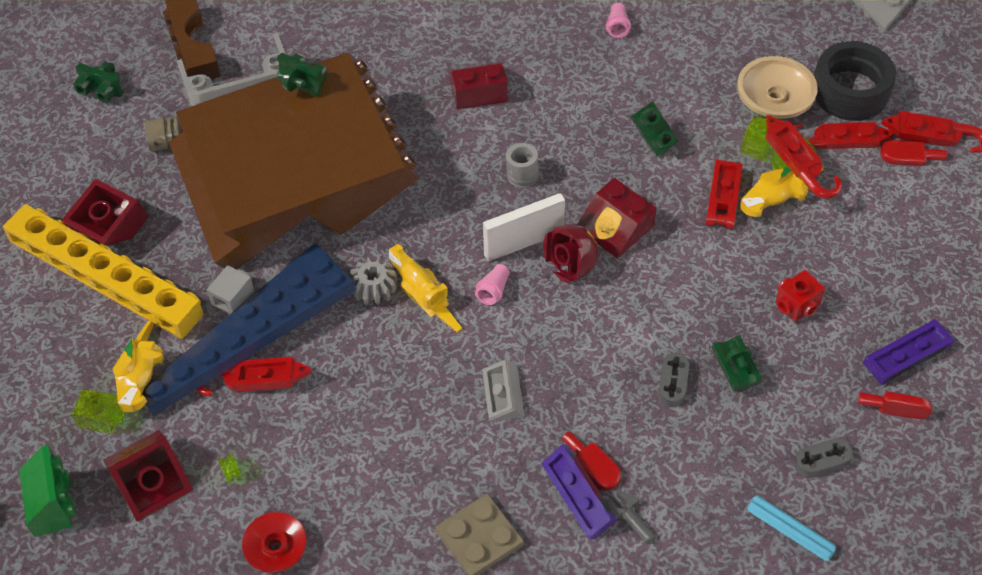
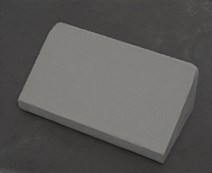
(503, 391)

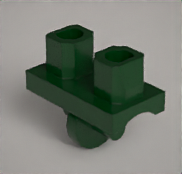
(298, 74)
(102, 79)
(654, 129)
(737, 364)

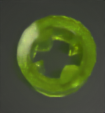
(229, 467)

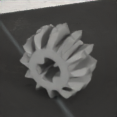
(373, 281)

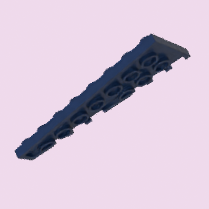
(278, 307)

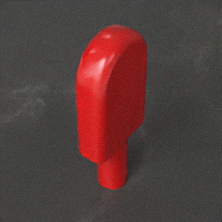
(909, 153)
(898, 404)
(597, 464)

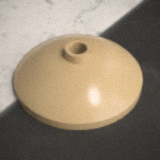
(781, 78)

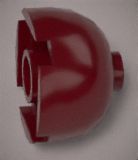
(572, 247)

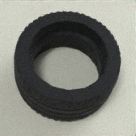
(859, 58)

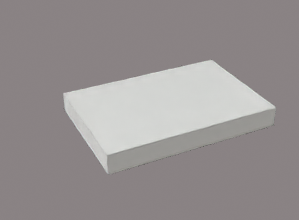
(522, 227)

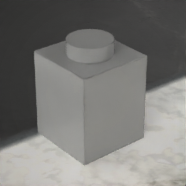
(230, 289)

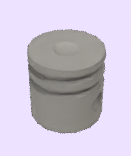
(522, 165)

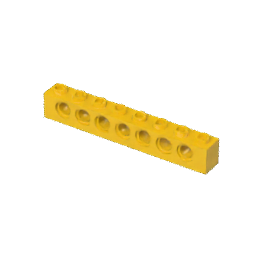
(104, 270)

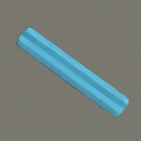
(792, 528)

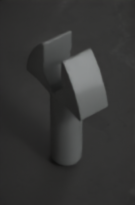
(630, 516)

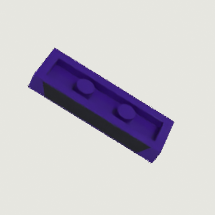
(908, 352)
(579, 491)

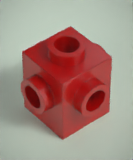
(799, 295)

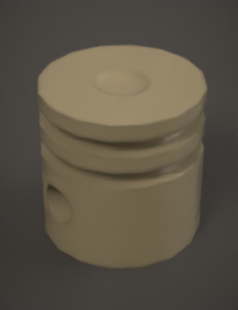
(161, 132)

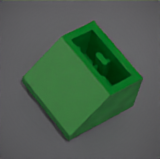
(45, 493)

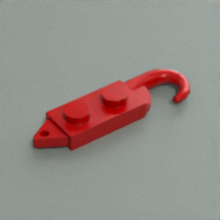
(931, 129)
(848, 135)
(798, 156)
(262, 375)

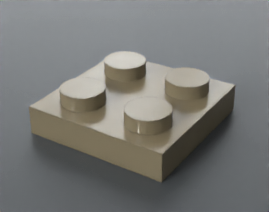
(479, 536)

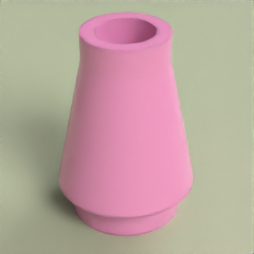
(618, 21)
(491, 287)

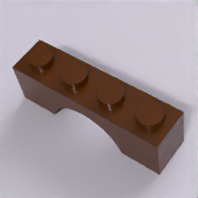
(196, 56)

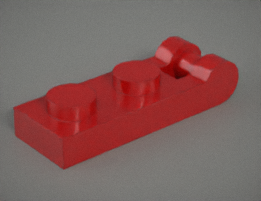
(724, 193)

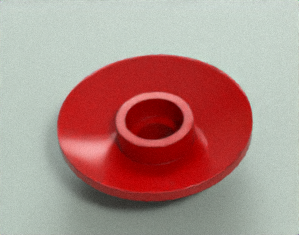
(270, 529)

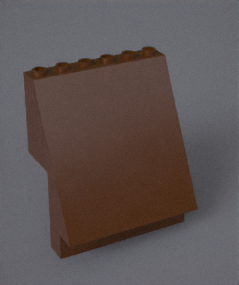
(276, 156)

